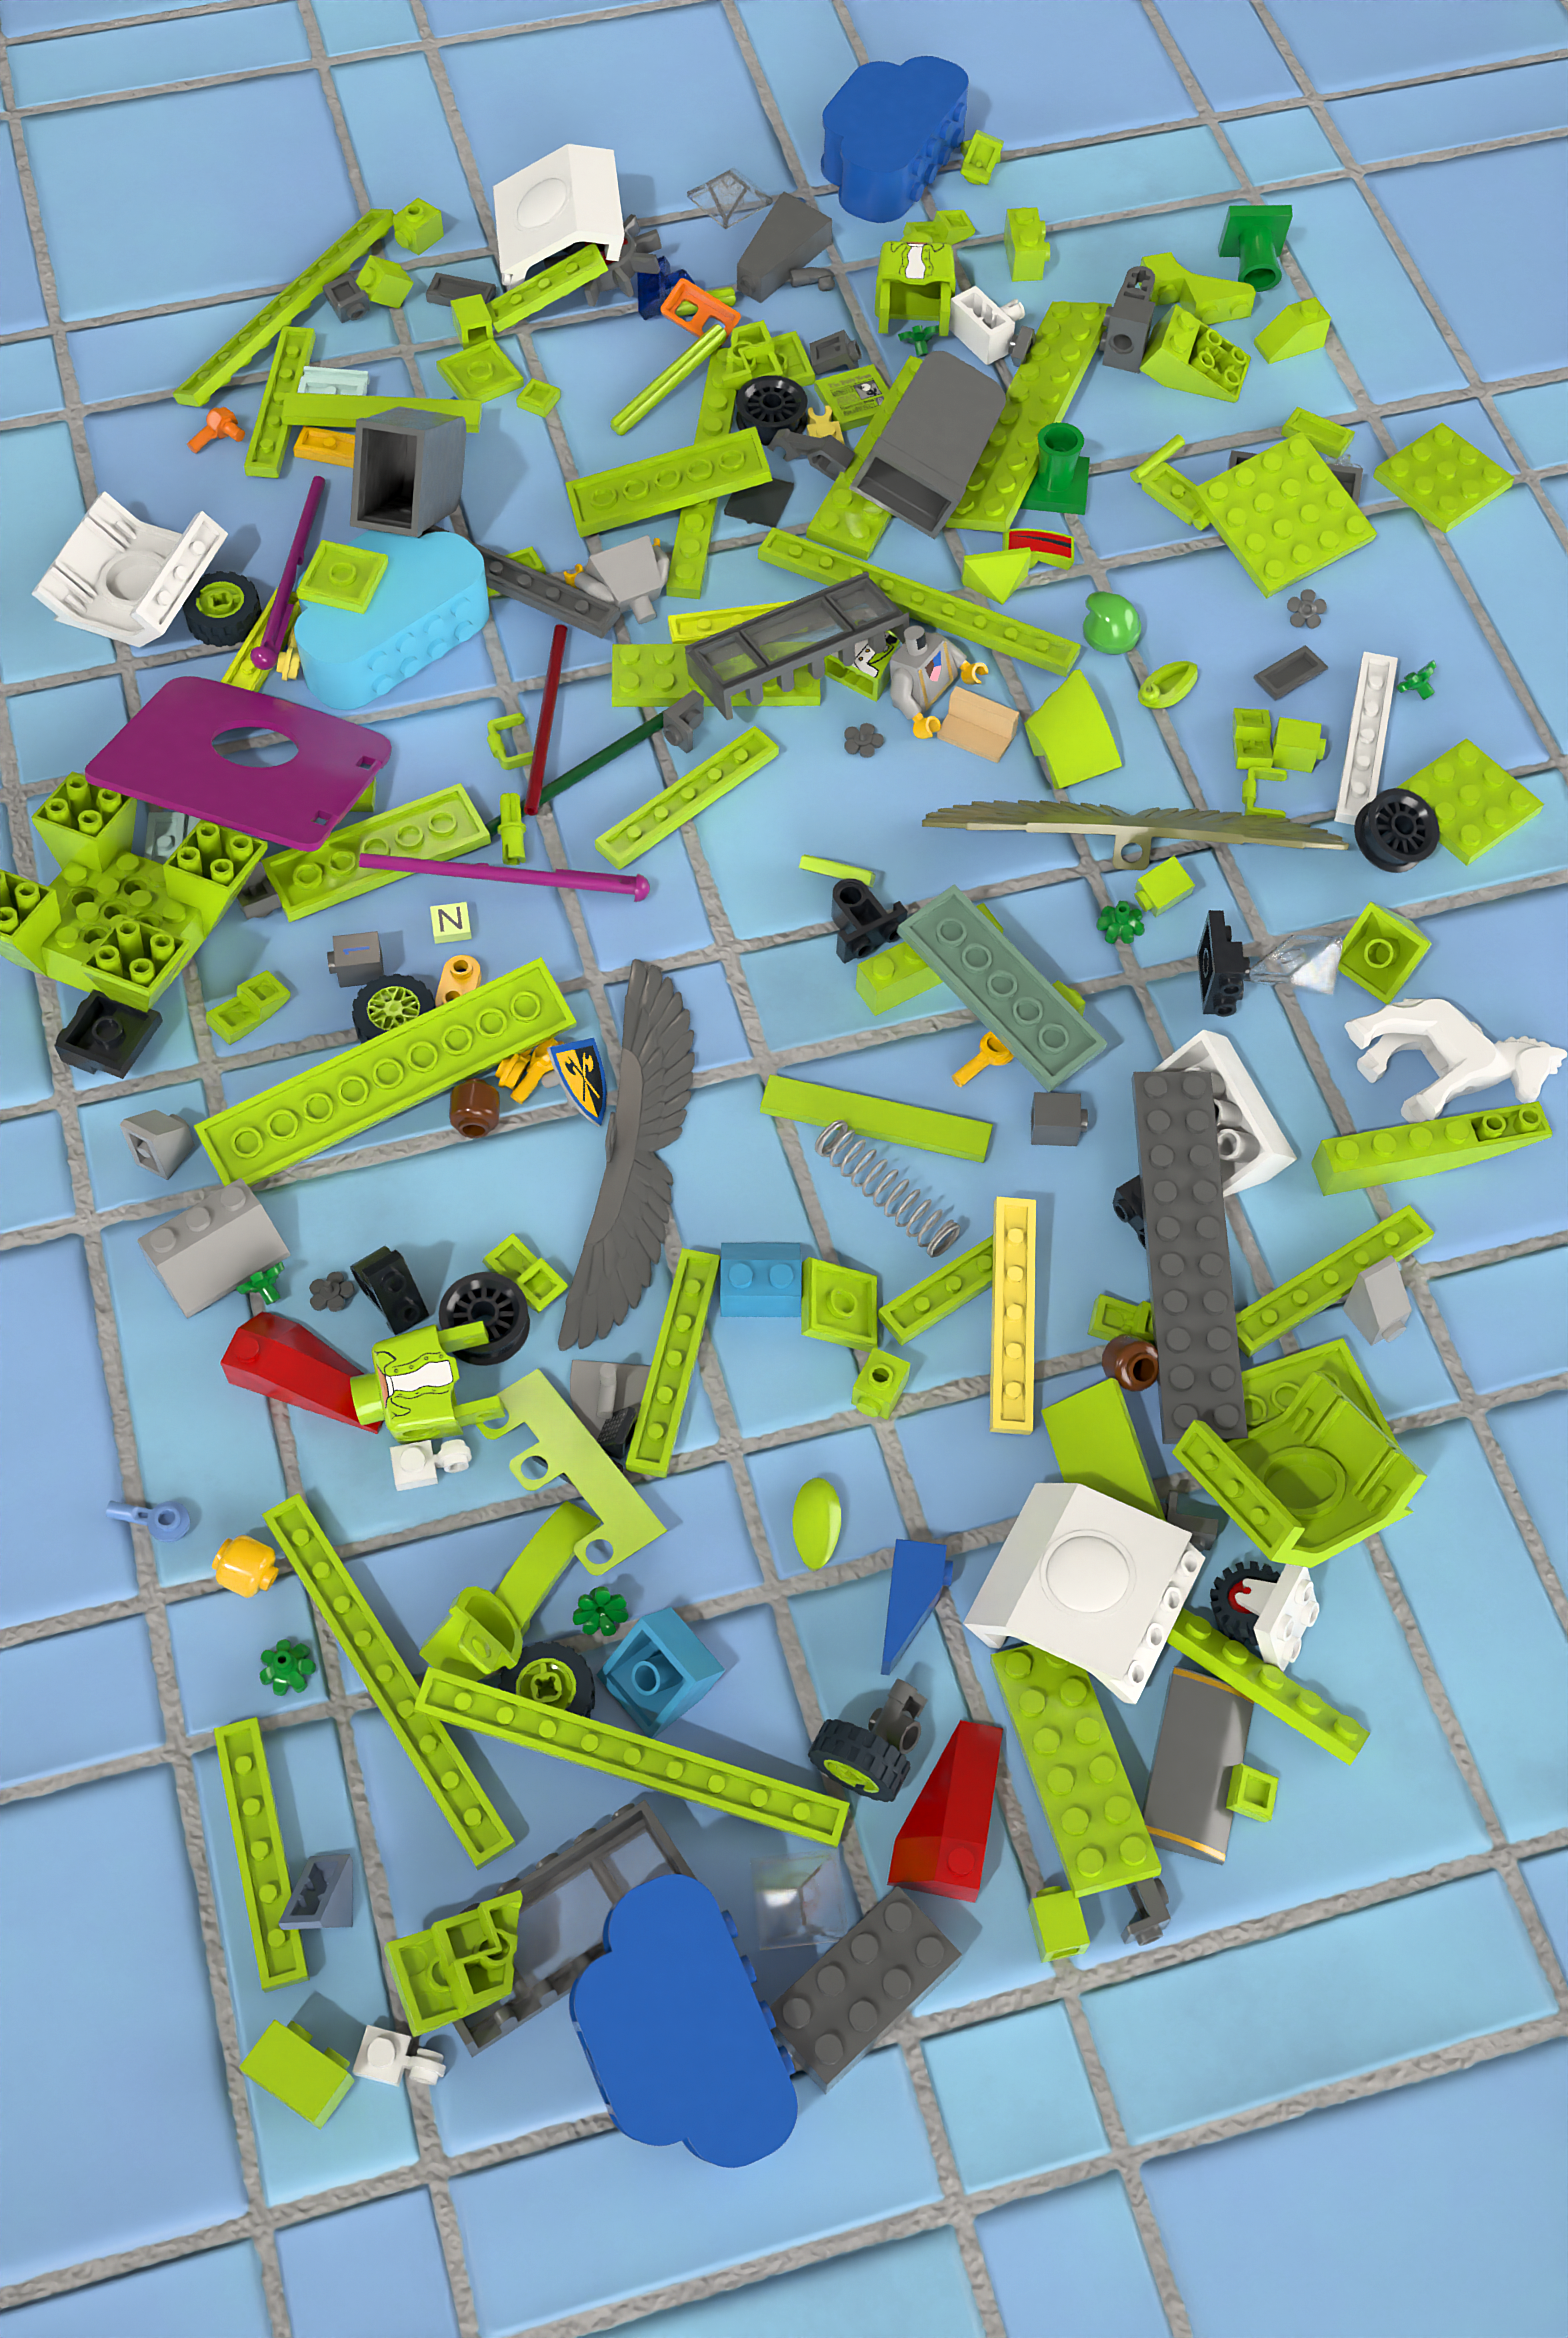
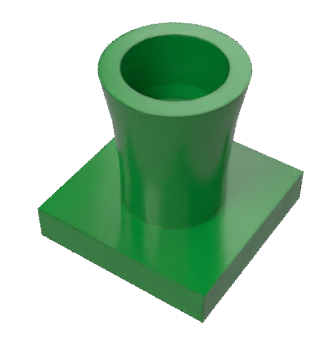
(1257, 238)
(1062, 474)

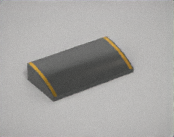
(1192, 1765)

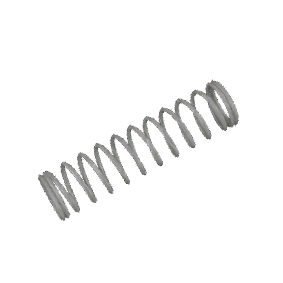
(833, 1145)

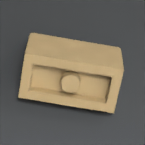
(978, 725)

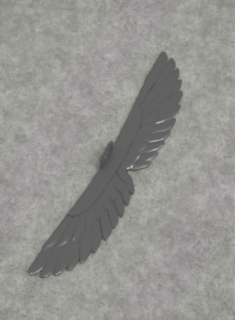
(635, 1183)

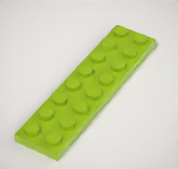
(846, 518)

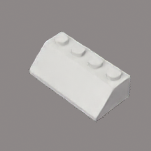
(1247, 1134)

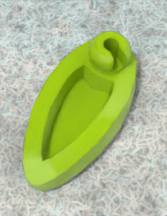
(1168, 684)
(816, 1522)

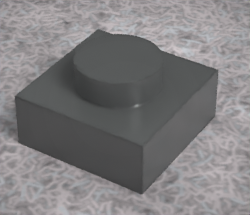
(1021, 345)

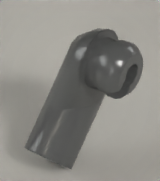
(810, 275)

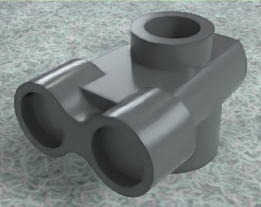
(896, 1720)

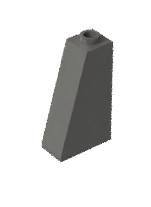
(785, 242)

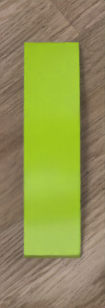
(543, 1562)

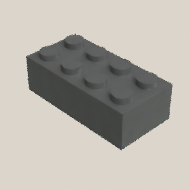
(862, 1989)

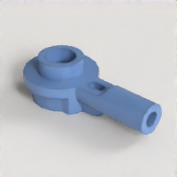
(165, 1522)

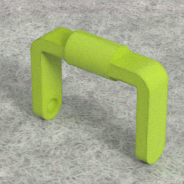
(497, 746)
(1249, 790)

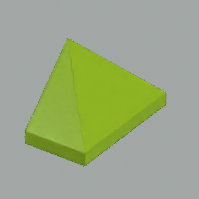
(996, 572)

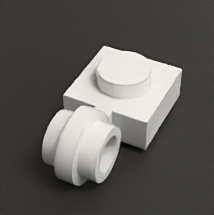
(416, 1463)
(386, 2055)

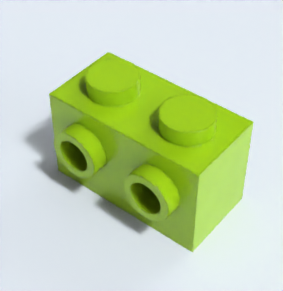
(1025, 244)
(298, 2072)

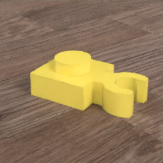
(822, 425)

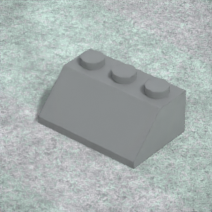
(213, 1247)

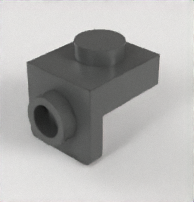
(346, 298)
(257, 895)
(1202, 1529)
(1150, 1902)

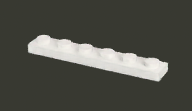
(1366, 735)

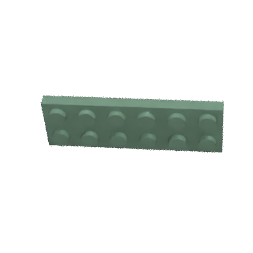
(1002, 988)

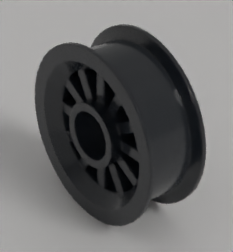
(771, 405)
(1396, 830)
(506, 1307)

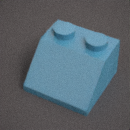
(760, 1280)
(659, 1671)

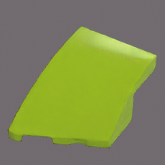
(758, 354)
(1072, 734)
(456, 1964)

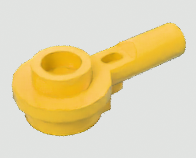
(991, 1052)
(539, 1064)
(512, 1069)

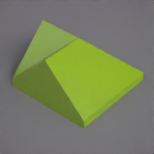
(1382, 951)

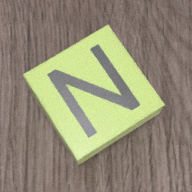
(450, 922)

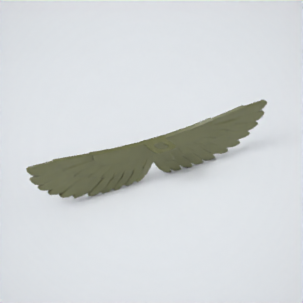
(1137, 828)

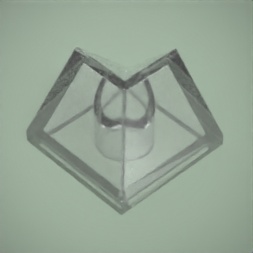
(729, 197)
(1301, 964)
(799, 1899)

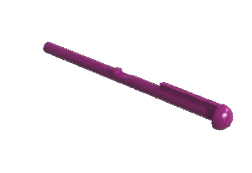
(267, 653)
(561, 878)

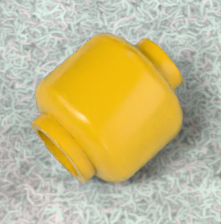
(245, 1566)

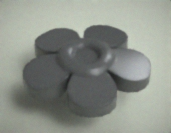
(1306, 609)
(862, 740)
(330, 1292)

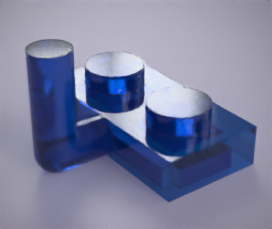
(655, 288)

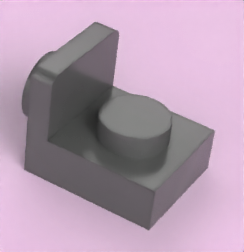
(834, 352)
(682, 719)

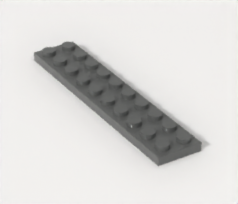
(1187, 1255)

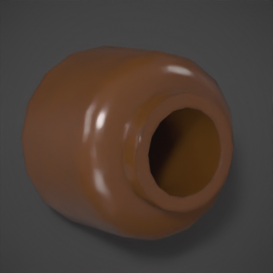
(474, 1108)
(1131, 1362)

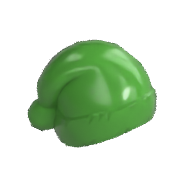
(1111, 623)

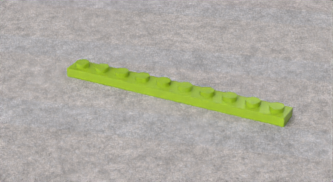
(283, 308)
(697, 520)
(925, 603)
(389, 1682)
(631, 1757)

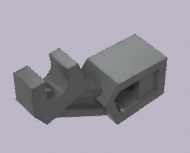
(823, 453)

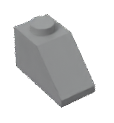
(158, 1141)
(1379, 1302)

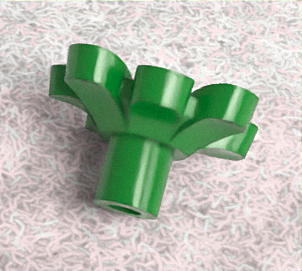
(919, 338)
(1419, 681)
(1121, 923)
(263, 1284)
(601, 1611)
(286, 1673)

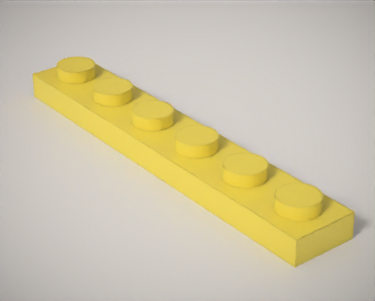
(1013, 1316)

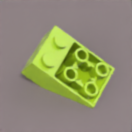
(1194, 357)

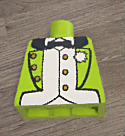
(869, 671)

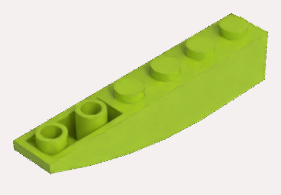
(1425, 1147)

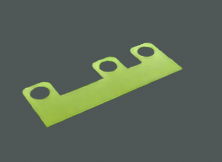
(574, 1451)

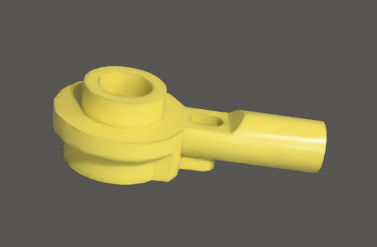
(289, 661)

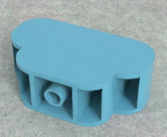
(421, 610)

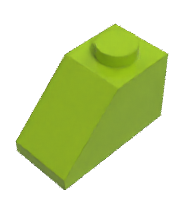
(1294, 331)

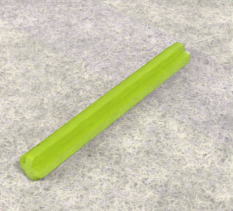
(668, 379)

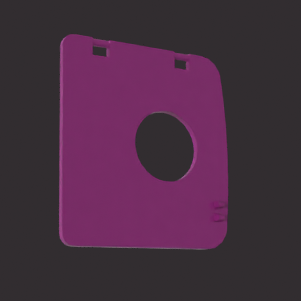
(171, 762)

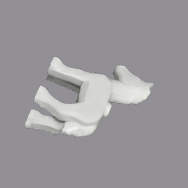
(1455, 1050)

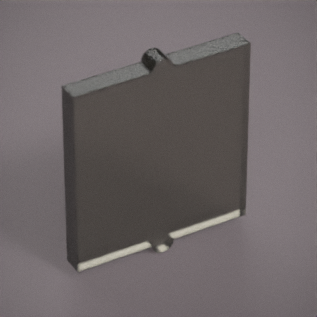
(760, 503)

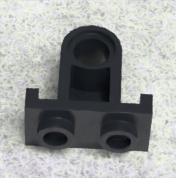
(862, 920)
(390, 1288)

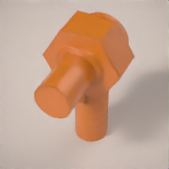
(220, 424)

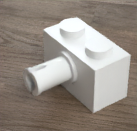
(983, 324)

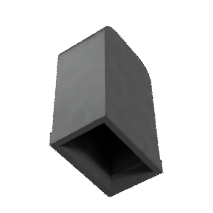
(931, 443)
(407, 470)

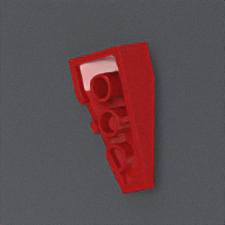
(292, 1367)
(948, 1826)

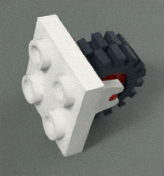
(1266, 1609)

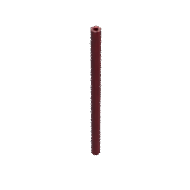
(545, 720)

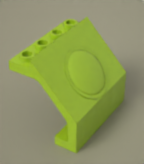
(1306, 1478)

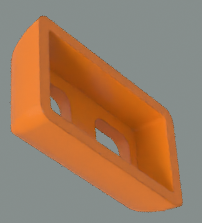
(707, 307)

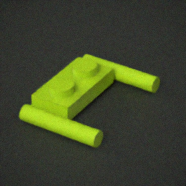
(1169, 485)

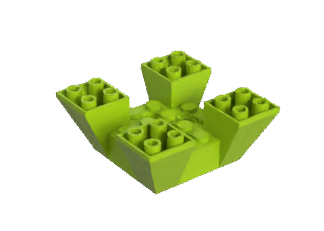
(114, 915)

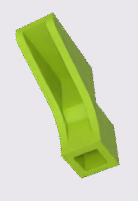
(1205, 297)

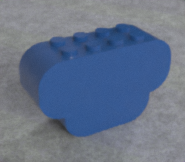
(892, 133)
(680, 2030)

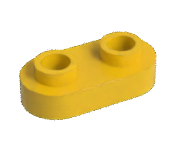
(455, 983)

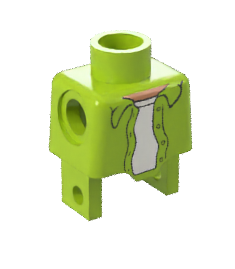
(915, 281)
(417, 1383)

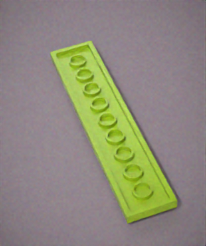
(1033, 400)
(385, 1075)

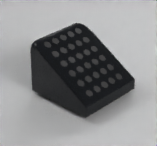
(618, 1432)

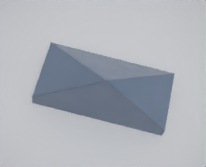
(321, 1895)

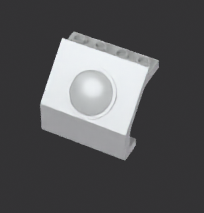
(556, 204)
(125, 573)
(1088, 1584)

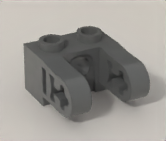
(1129, 322)

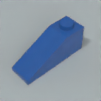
(915, 1590)

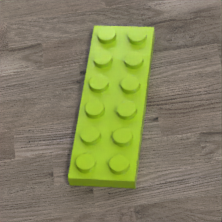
(668, 481)
(659, 678)
(426, 828)
(1075, 1771)

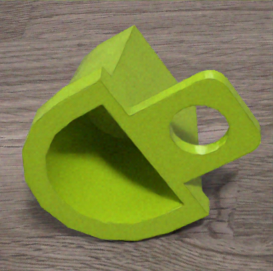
(474, 1637)

